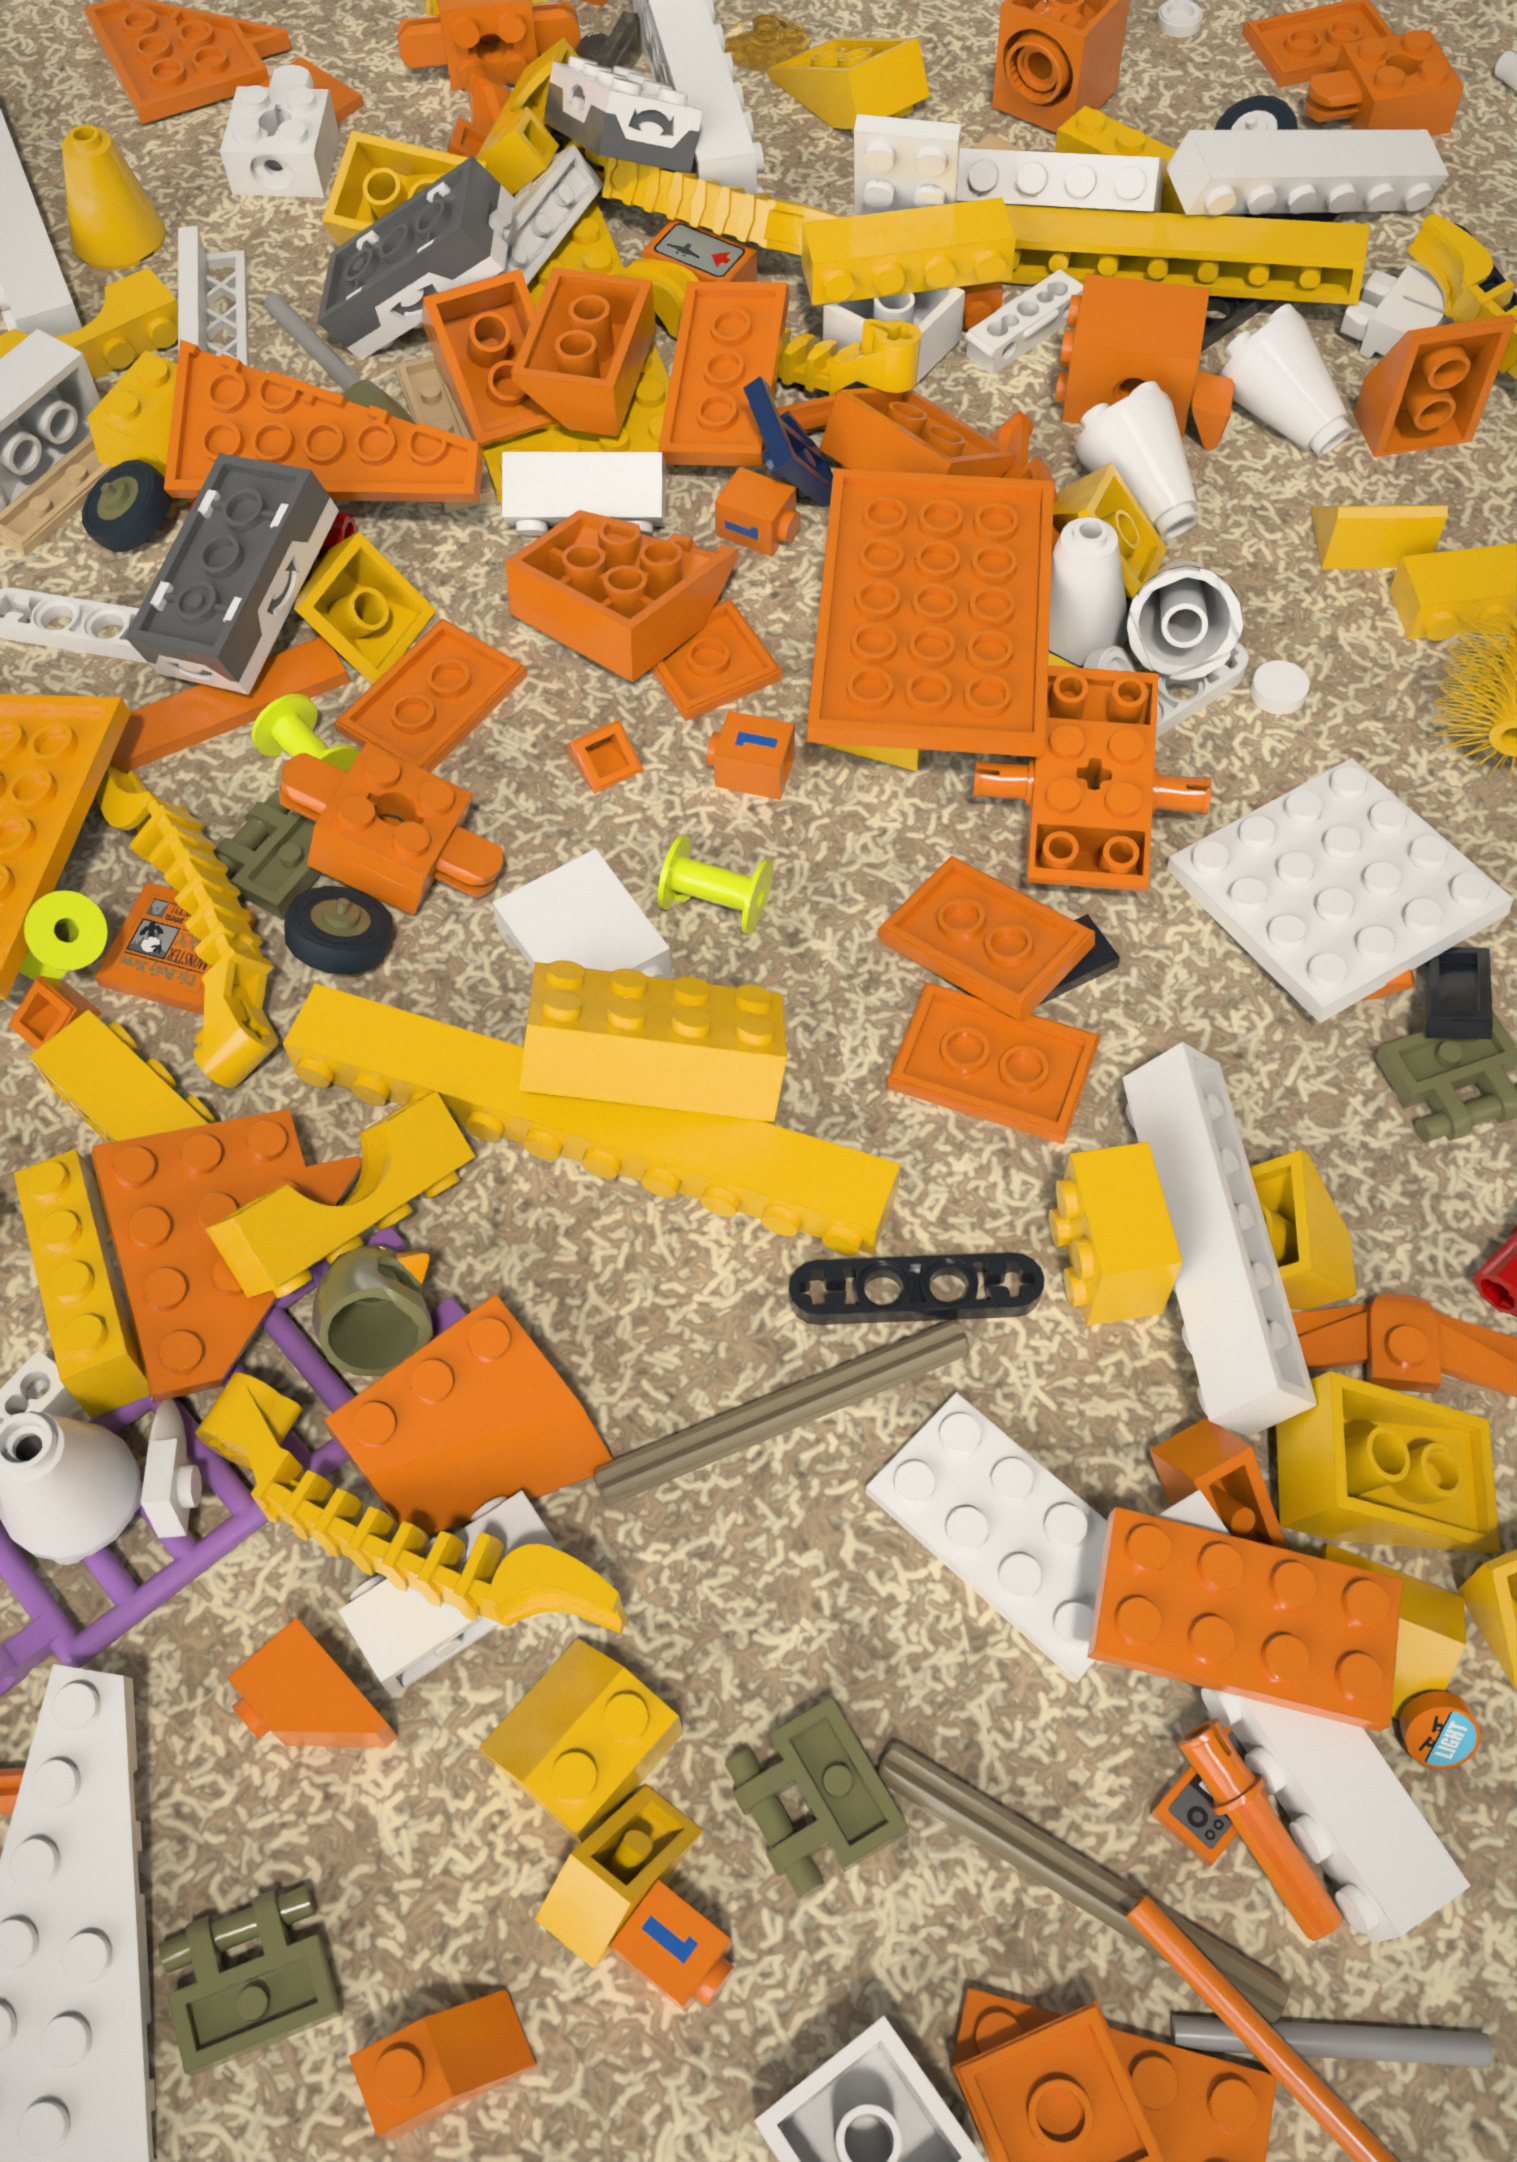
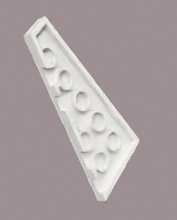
(75, 1937)

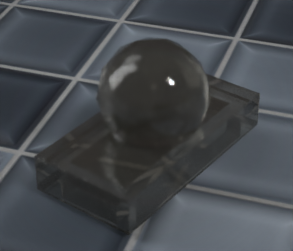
(620, 48)

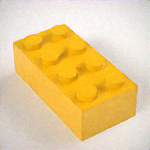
(654, 1041)

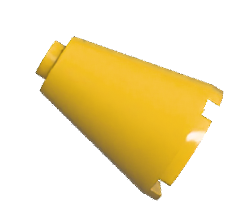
(106, 206)

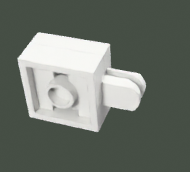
(281, 137)

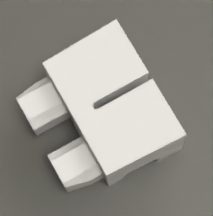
(1392, 308)

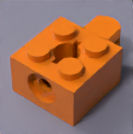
(1388, 85)

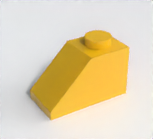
(615, 1872)

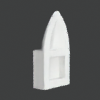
(169, 1480)

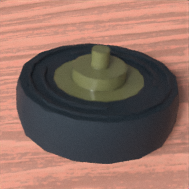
(126, 506)
(338, 930)

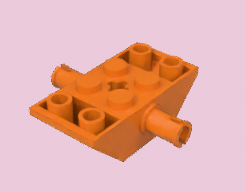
(1095, 782)

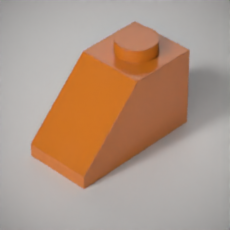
(1227, 1476)
(305, 1696)
(440, 2063)

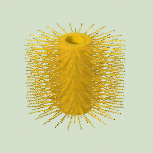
(1504, 717)

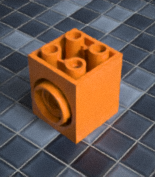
(1057, 57)
(1129, 337)

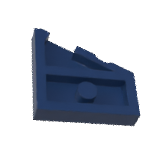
(789, 448)

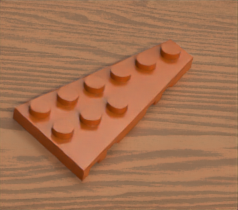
(288, 422)

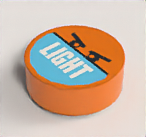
(1439, 1730)

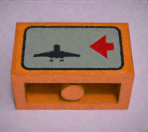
(703, 253)

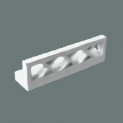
(548, 210)
(196, 298)

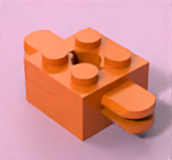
(462, 25)
(380, 853)

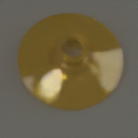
(765, 41)

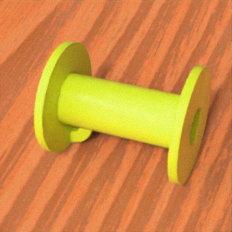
(289, 727)
(688, 877)
(62, 934)

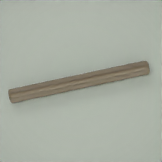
(780, 1412)
(1062, 1869)

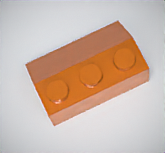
(587, 348)
(907, 435)

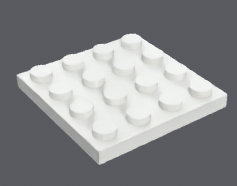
(1338, 888)

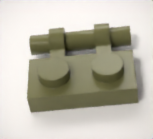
(279, 866)
(1437, 1067)
(837, 1786)
(255, 2001)

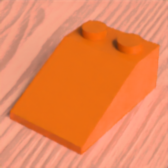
(475, 344)
(1432, 386)

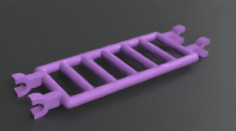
(53, 1631)

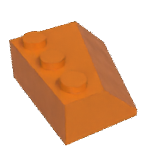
(616, 590)
(467, 1424)

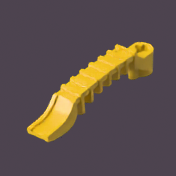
(705, 203)
(1459, 267)
(884, 359)
(234, 1025)
(533, 1579)

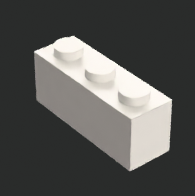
(551, 486)
(407, 1634)

